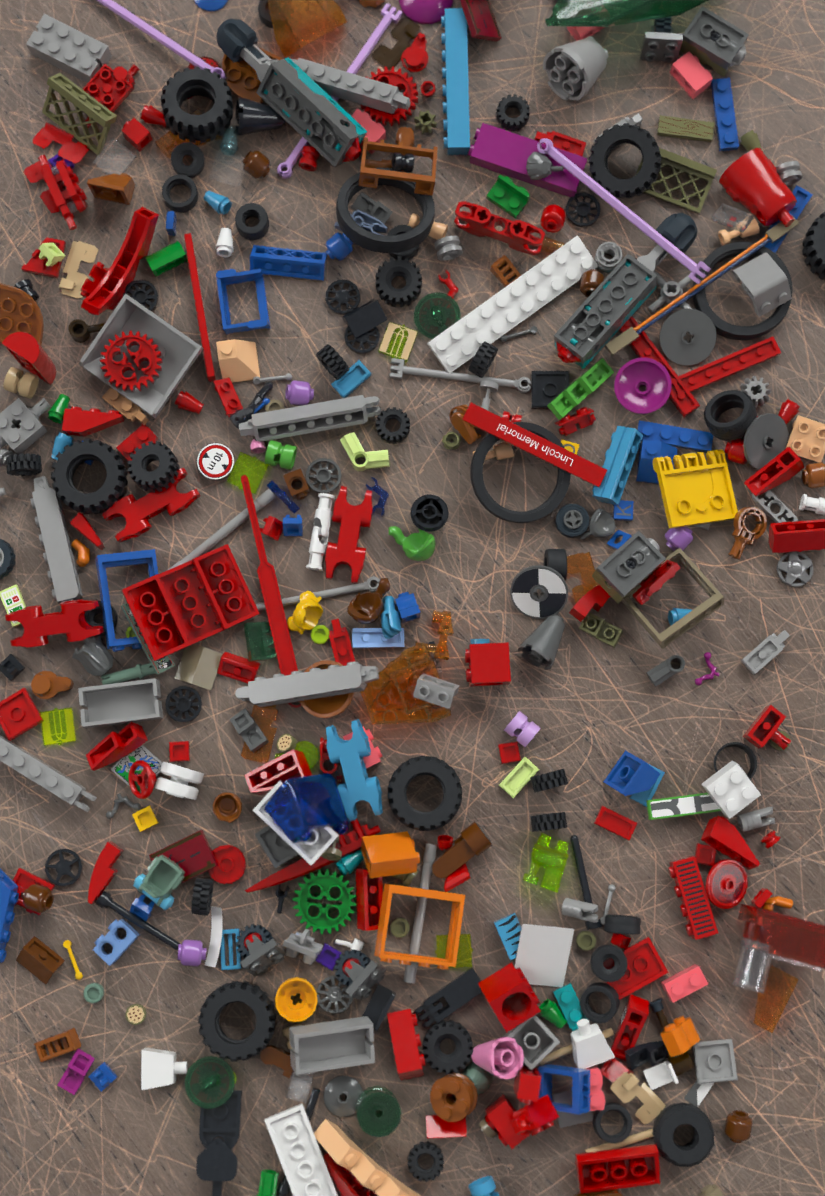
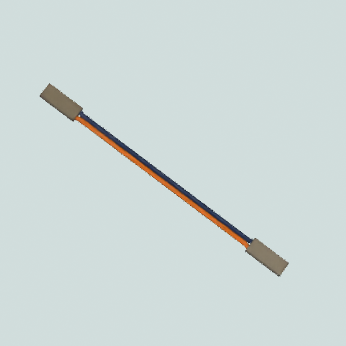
(631, 335)

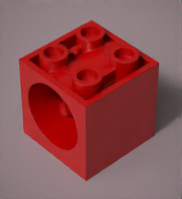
(488, 664)
(519, 1007)

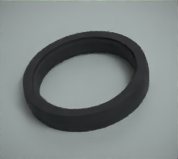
(377, 242)
(733, 331)
(492, 506)

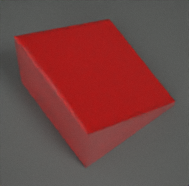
(620, 940)

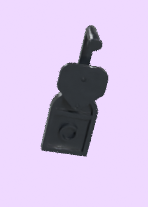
(217, 1160)

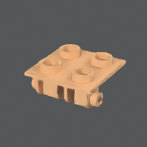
(808, 439)

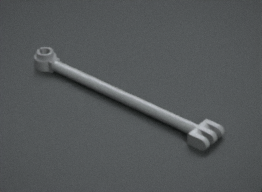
(401, 369)
(329, 593)

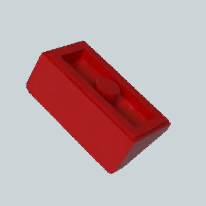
(238, 667)
(440, 1128)

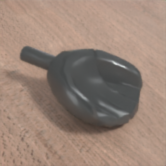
(540, 166)
(600, 524)

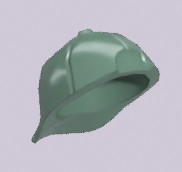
(481, 1078)

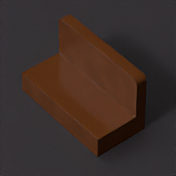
(39, 960)

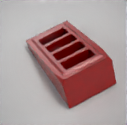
(81, 524)

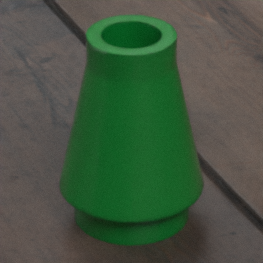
(56, 412)
(551, 1012)

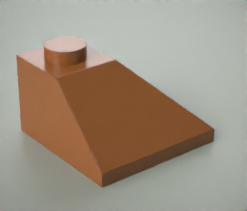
(113, 188)

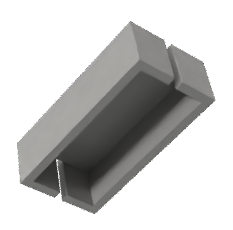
(68, 48)
(120, 703)
(331, 1045)

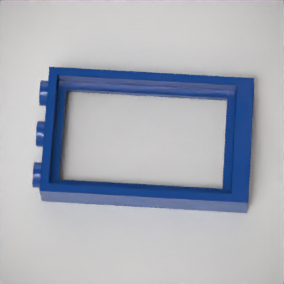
(115, 560)

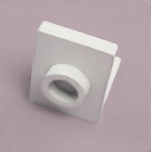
(660, 1075)

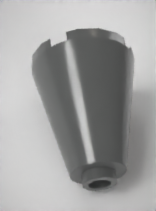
(543, 642)

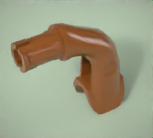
(403, 135)

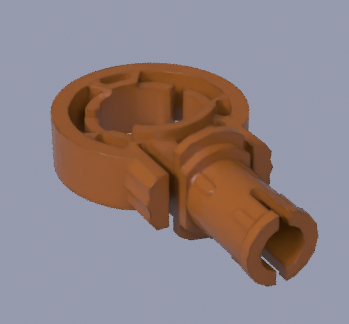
(742, 534)

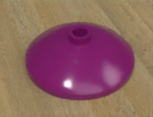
(425, 10)
(645, 373)

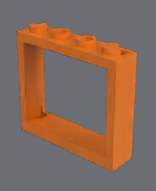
(453, 934)

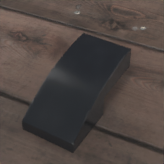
(649, 1052)

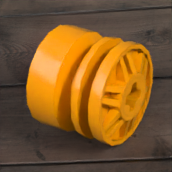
(300, 1010)

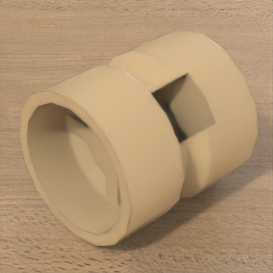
(19, 382)

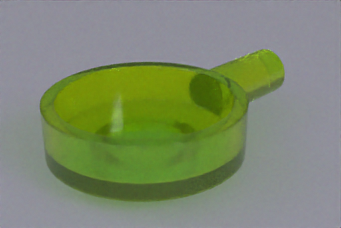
(310, 752)

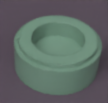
(93, 992)

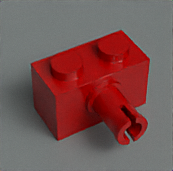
(766, 728)

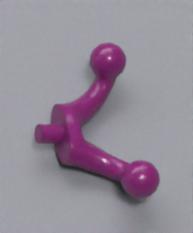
(707, 656)

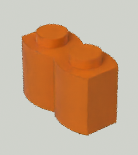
(680, 1036)

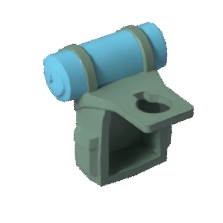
(160, 881)

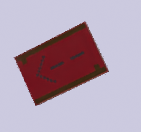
(481, 19)
(191, 854)

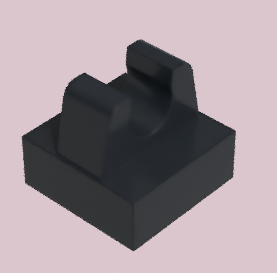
(11, 667)

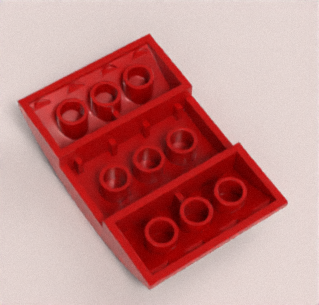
(190, 602)

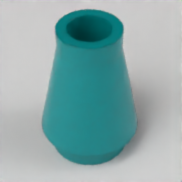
(350, 862)

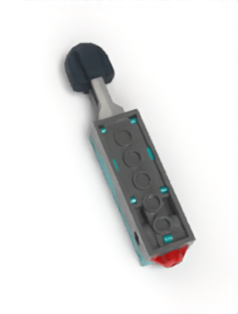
(295, 96)
(619, 296)

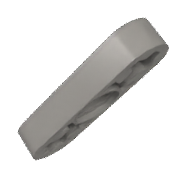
(760, 502)

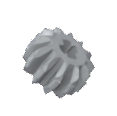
(762, 393)

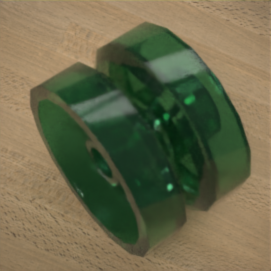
(379, 1099)

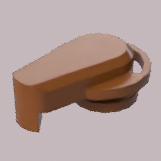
(464, 428)
(50, 684)

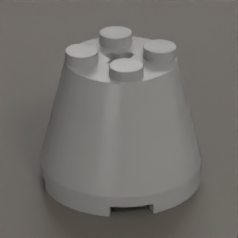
(575, 67)

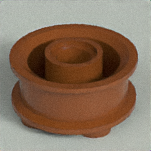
(442, 1099)

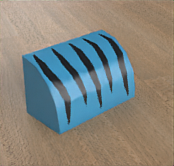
(509, 932)

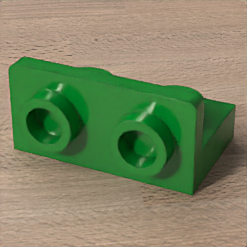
(508, 196)

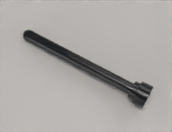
(583, 879)
(106, 901)

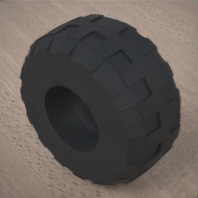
(701, 1143)

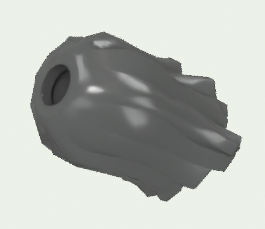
(94, 656)

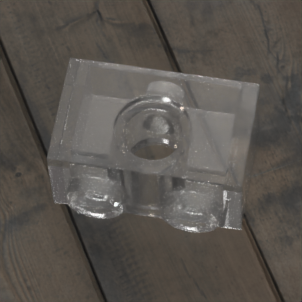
(300, 1086)

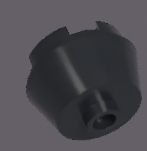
(429, 513)

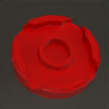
(230, 864)

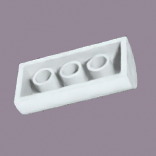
(309, 850)

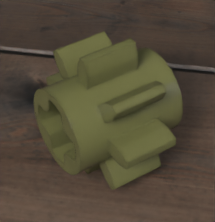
(425, 127)

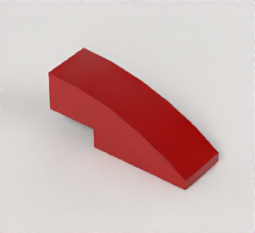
(592, 599)
(116, 746)
(103, 871)

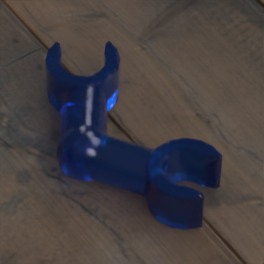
(283, 496)
(383, 496)

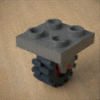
(661, 42)
(258, 949)
(358, 973)

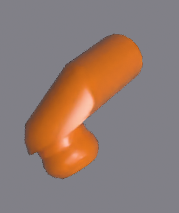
(83, 553)
(778, 901)

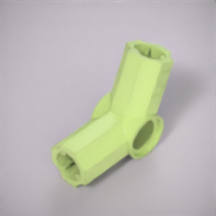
(354, 449)

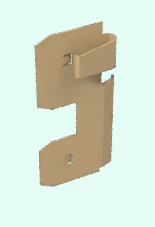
(75, 280)
(627, 1088)

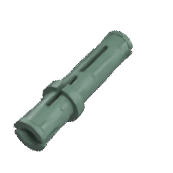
(128, 674)

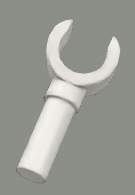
(356, 945)

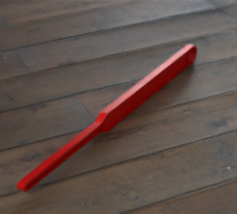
(271, 595)

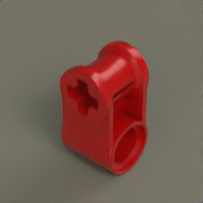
(324, 757)

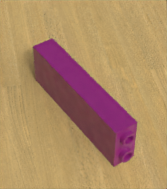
(508, 155)

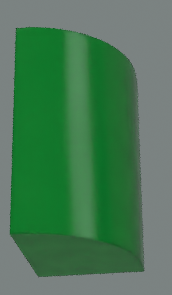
(166, 258)

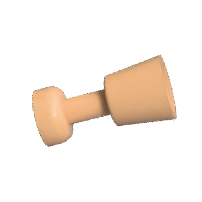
(437, 231)
(725, 237)
(500, 451)

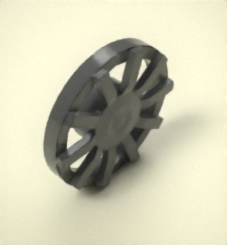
(323, 475)
(334, 995)

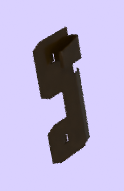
(403, 33)

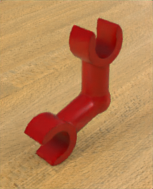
(453, 290)

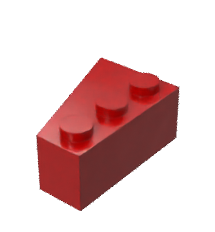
(287, 766)
(405, 1044)

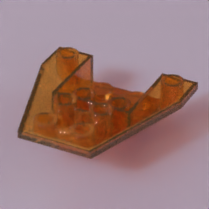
(303, 21)

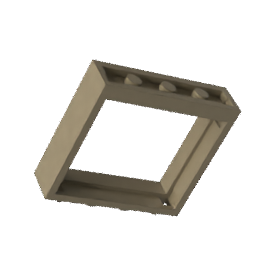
(692, 618)

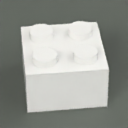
(731, 789)

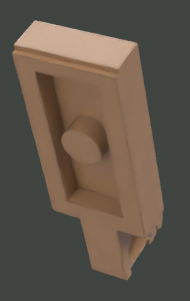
(124, 406)

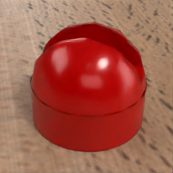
(426, 86)
(444, 842)

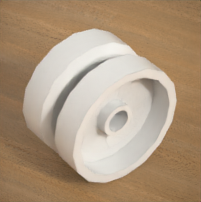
(179, 781)

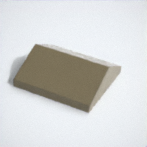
(198, 666)

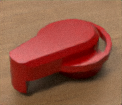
(416, 54)

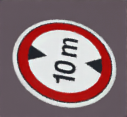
(215, 461)

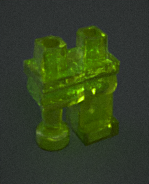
(551, 859)

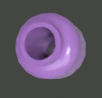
(299, 393)
(678, 537)
(191, 953)

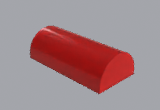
(30, 355)
(618, 1168)

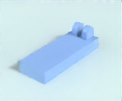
(374, 639)

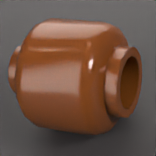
(814, 475)

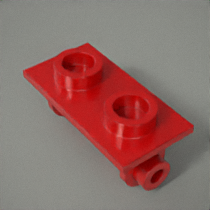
(97, 273)
(227, 396)
(581, 417)

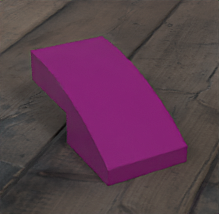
(76, 1071)

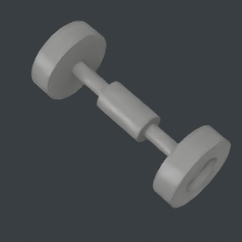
(487, 386)

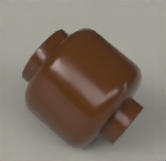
(256, 164)
(590, 281)
(38, 898)
(738, 1126)

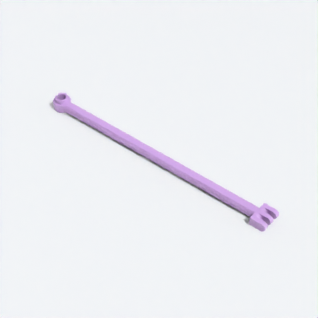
(160, 37)
(355, 66)
(625, 211)

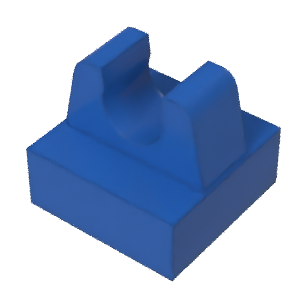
(292, 526)
(142, 909)
(103, 1076)

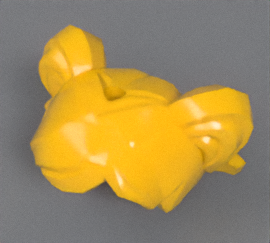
(306, 613)

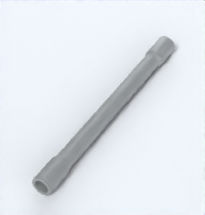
(259, 503)
(428, 859)

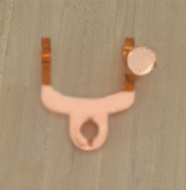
(444, 630)

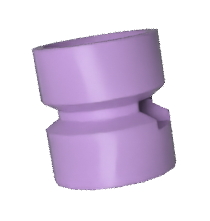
(522, 729)

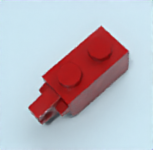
(534, 1116)

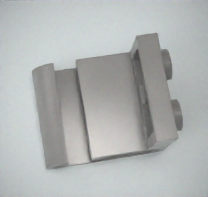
(763, 283)

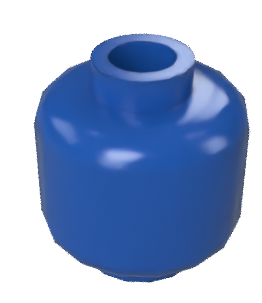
(339, 246)

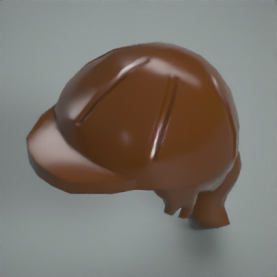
(368, 606)

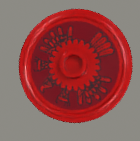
(726, 883)

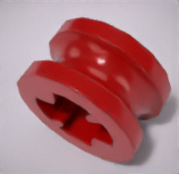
(770, 839)

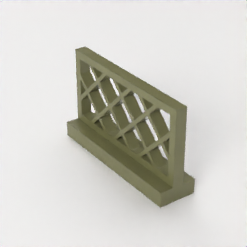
(82, 102)
(687, 166)

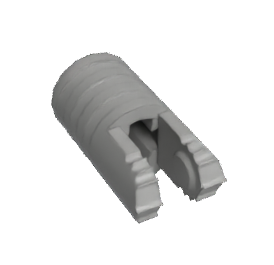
(753, 820)
(580, 910)

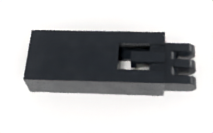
(456, 994)

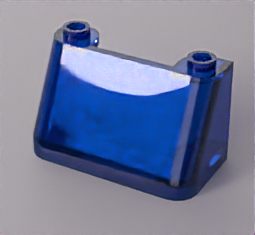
(308, 805)

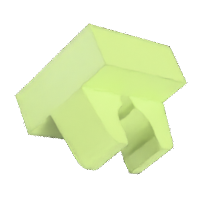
(52, 252)

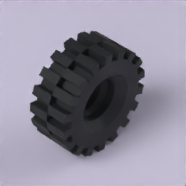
(398, 268)
(162, 475)
(447, 1062)

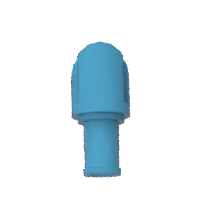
(390, 618)

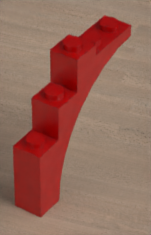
(124, 268)

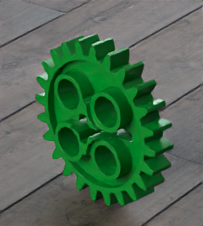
(323, 920)

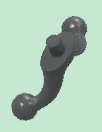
(136, 806)

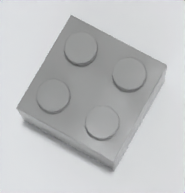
(534, 1039)

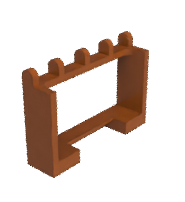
(424, 183)

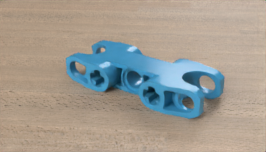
(350, 755)

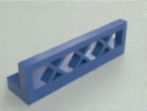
(287, 262)

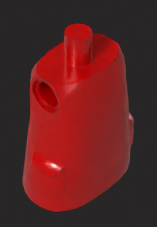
(759, 188)

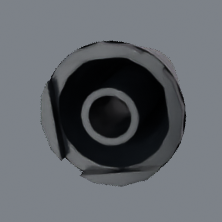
(256, 117)

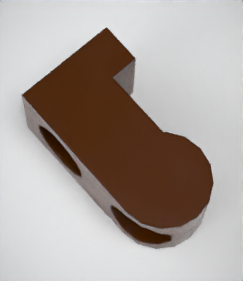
(277, 1057)

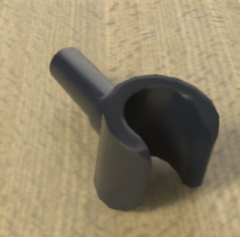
(281, 895)

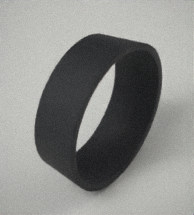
(753, 761)

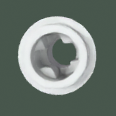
(225, 243)

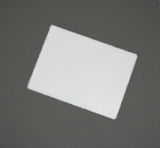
(544, 954)

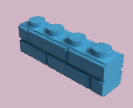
(618, 464)

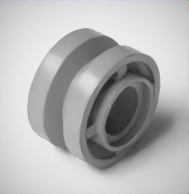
(789, 172)
(448, 248)
(608, 248)

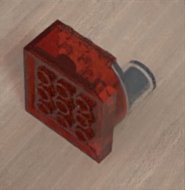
(777, 937)

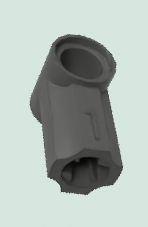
(664, 670)

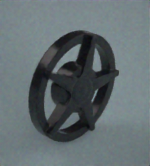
(63, 867)

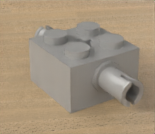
(30, 428)

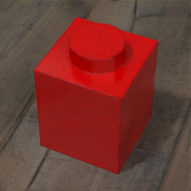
(136, 134)

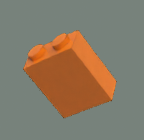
(389, 854)

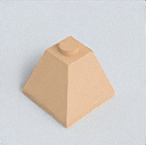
(238, 360)

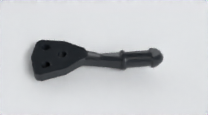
(250, 409)

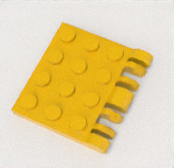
(694, 490)

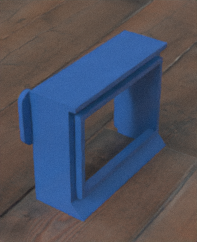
(229, 277)

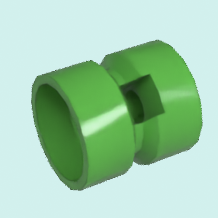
(287, 457)

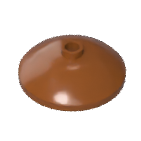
(327, 706)

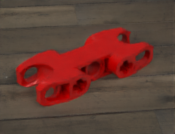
(483, 223)
(141, 510)
(346, 549)
(69, 621)

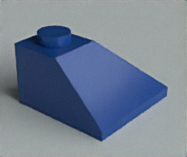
(647, 452)
(631, 775)

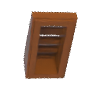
(508, 266)
(70, 1041)

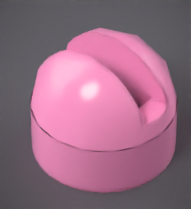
(257, 447)

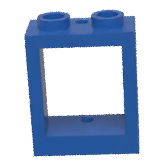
(580, 1087)

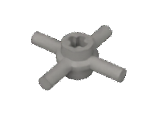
(669, 292)

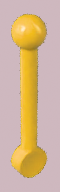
(67, 944)

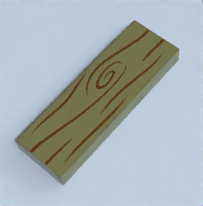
(685, 128)

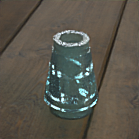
(229, 141)

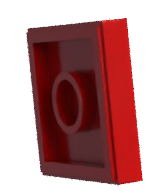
(18, 714)

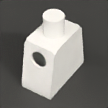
(589, 1045)
(160, 1068)

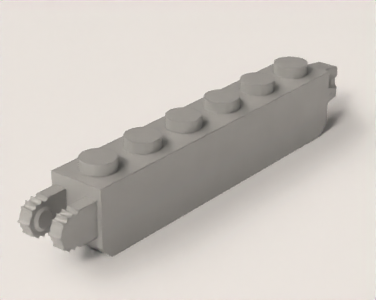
(355, 87)
(310, 418)
(56, 542)
(308, 685)
(43, 774)

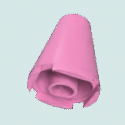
(499, 1057)

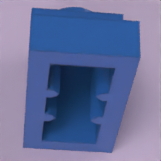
(407, 607)

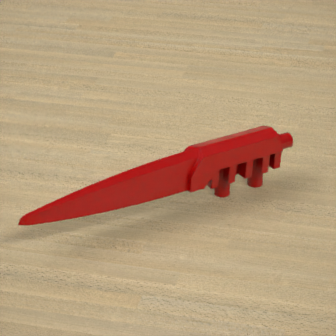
(347, 844)

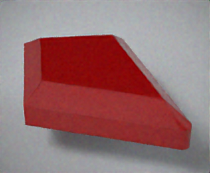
(456, 878)

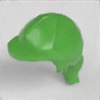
(417, 545)

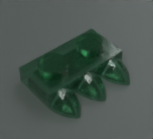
(258, 641)

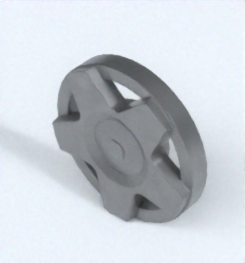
(795, 569)

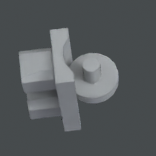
(304, 944)

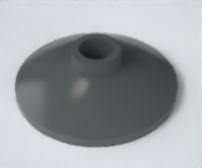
(338, 1086)

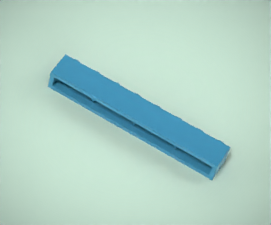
(457, 83)

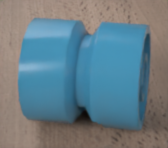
(483, 1187)

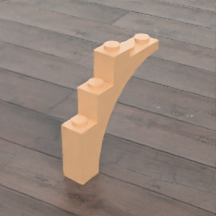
(364, 1168)

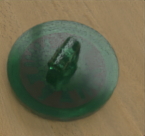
(436, 314)
(209, 1082)

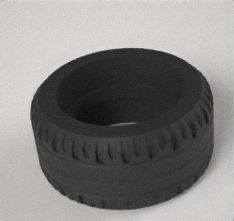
(723, 402)

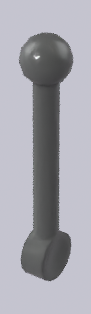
(533, 330)

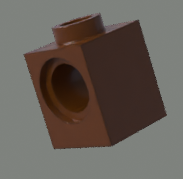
(296, 476)

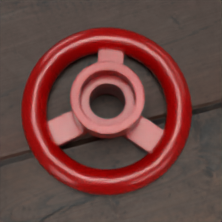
(145, 779)

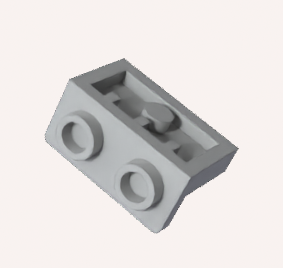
(435, 690)

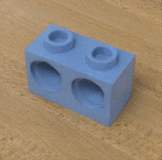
(119, 945)

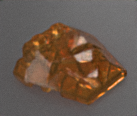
(391, 696)

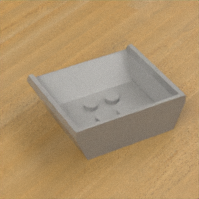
(176, 350)

